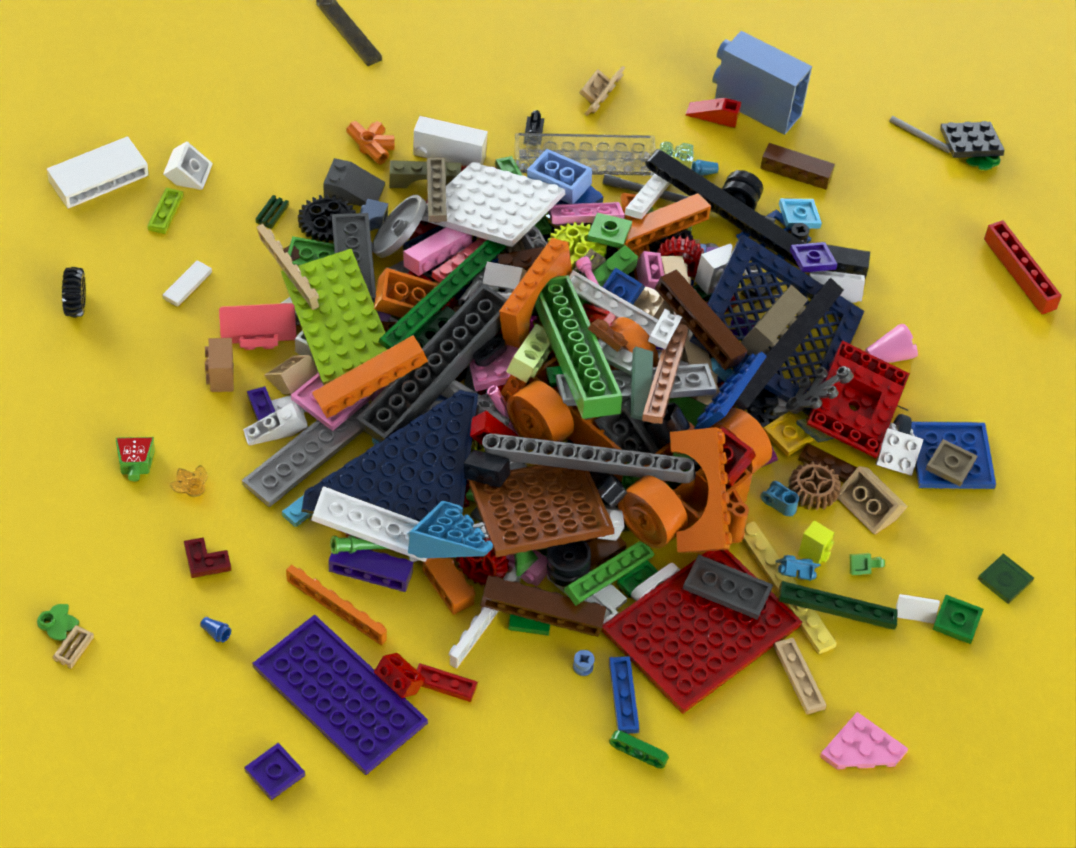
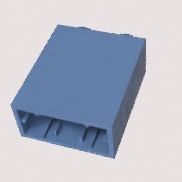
(763, 79)

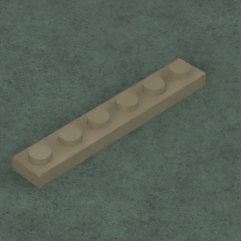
(436, 190)

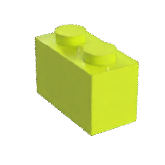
(816, 543)

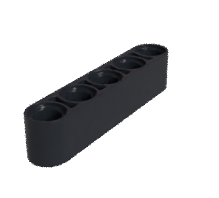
(611, 490)

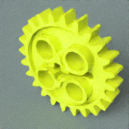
(578, 242)

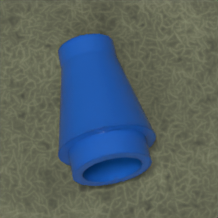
(217, 630)

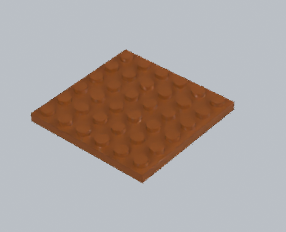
(541, 509)

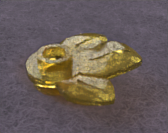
(188, 481)

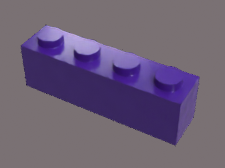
(373, 568)

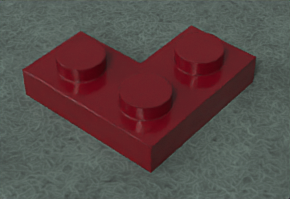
(202, 563)

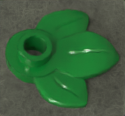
(984, 163)

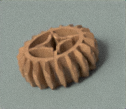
(815, 485)

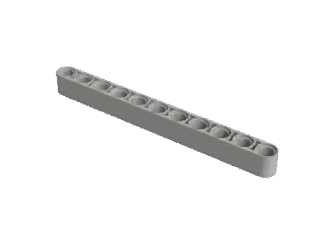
(595, 463)

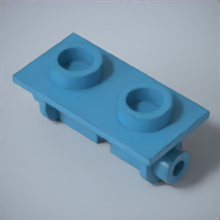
(790, 566)

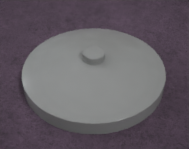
(399, 226)

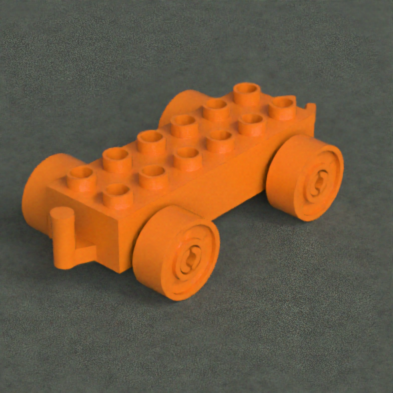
(650, 506)

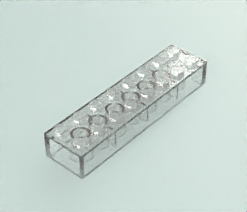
(600, 152)

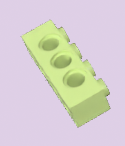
(530, 355)

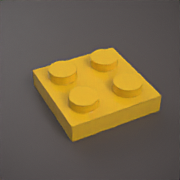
(787, 434)

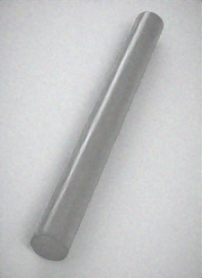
(920, 134)

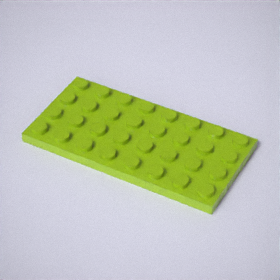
(345, 324)

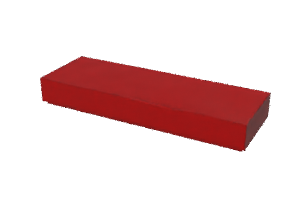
(447, 682)

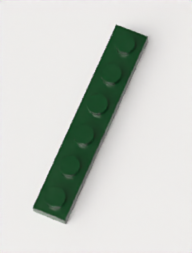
(838, 605)

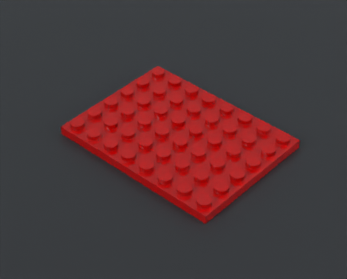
(691, 642)

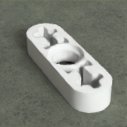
(654, 581)

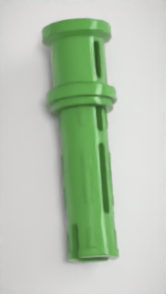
(351, 544)

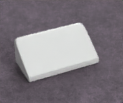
(917, 608)

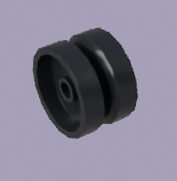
(744, 187)
(568, 562)

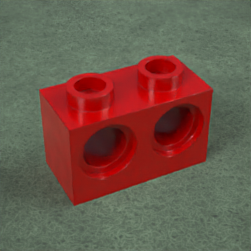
(399, 675)

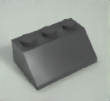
(626, 431)

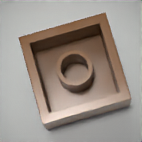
(219, 365)

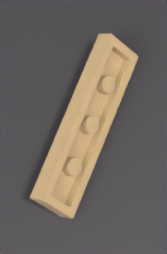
(799, 676)

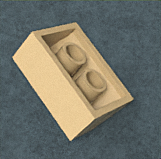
(871, 500)

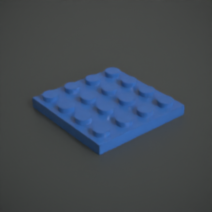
(966, 435)

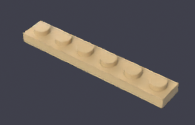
(285, 262)

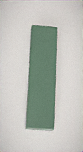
(641, 380)

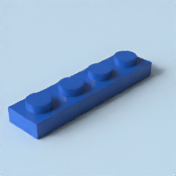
(624, 694)

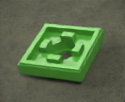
(613, 238)

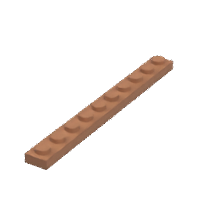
(665, 376)

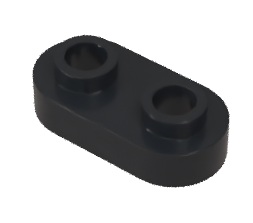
(490, 351)

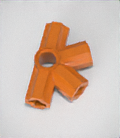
(372, 140)

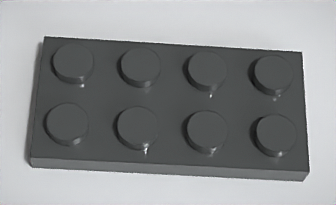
(728, 587)

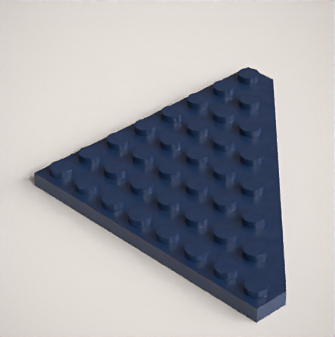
(413, 465)

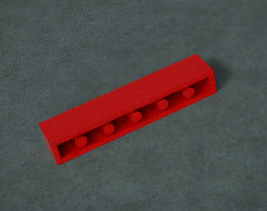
(1022, 267)

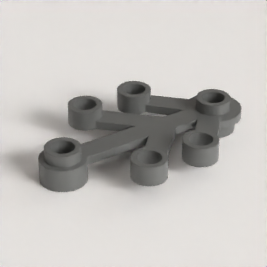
(817, 390)

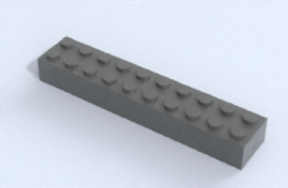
(447, 357)

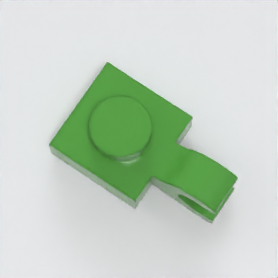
(863, 563)

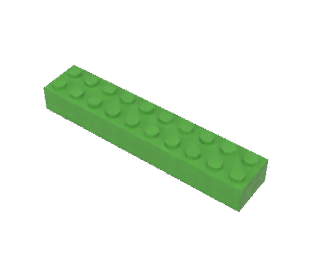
(577, 350)

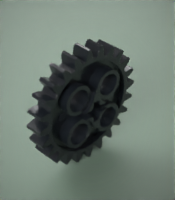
(316, 216)

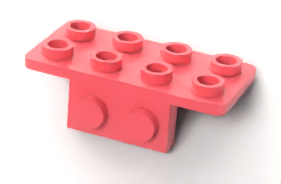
(258, 324)

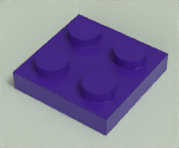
(813, 257)
(274, 771)

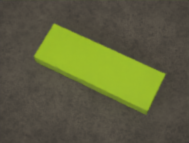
(165, 210)

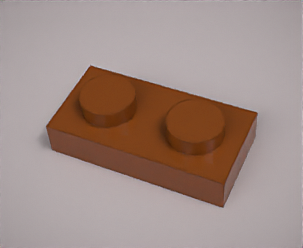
(608, 335)

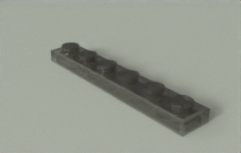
(350, 31)

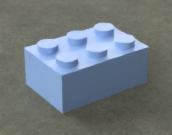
(563, 172)

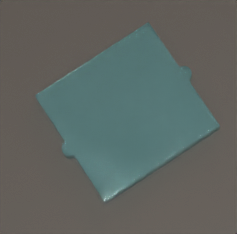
(814, 433)

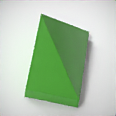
(523, 561)

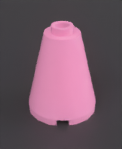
(894, 345)

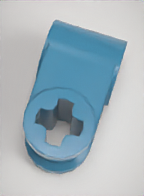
(781, 498)

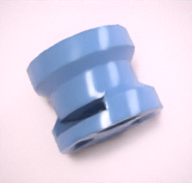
(586, 667)

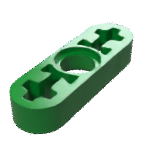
(639, 749)

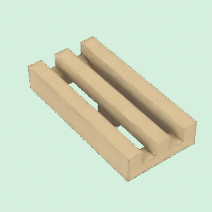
(71, 662)

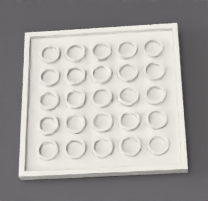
(496, 203)

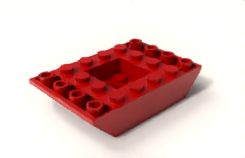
(872, 391)

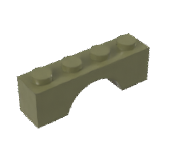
(406, 172)

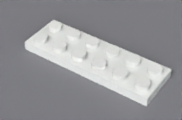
(364, 521)

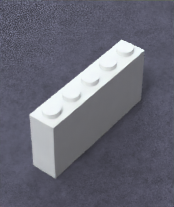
(97, 172)

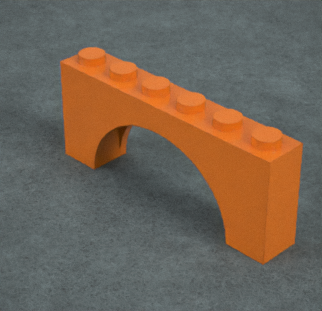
(518, 308)
(711, 530)

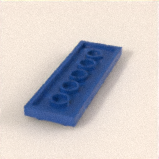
(730, 391)

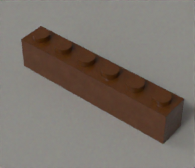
(701, 319)
(542, 606)

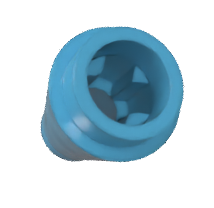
(704, 167)

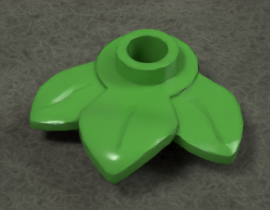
(60, 622)

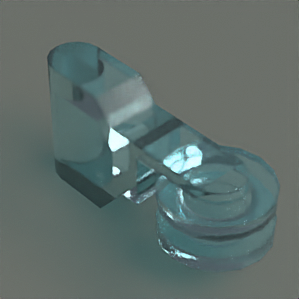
(667, 147)

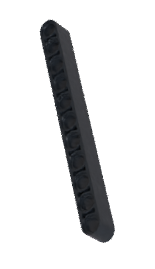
(723, 204)
(790, 341)

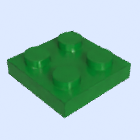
(958, 619)

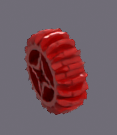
(683, 247)
(480, 570)

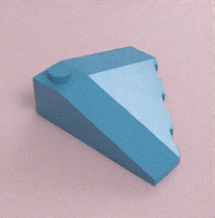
(447, 534)

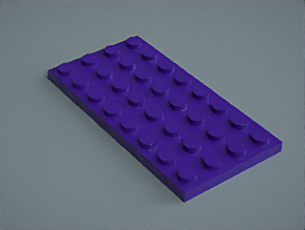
(340, 694)

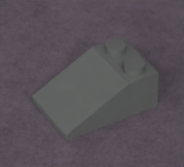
(351, 183)

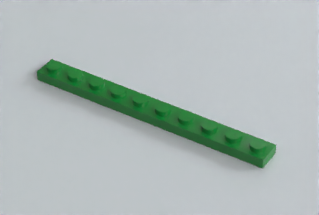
(442, 294)

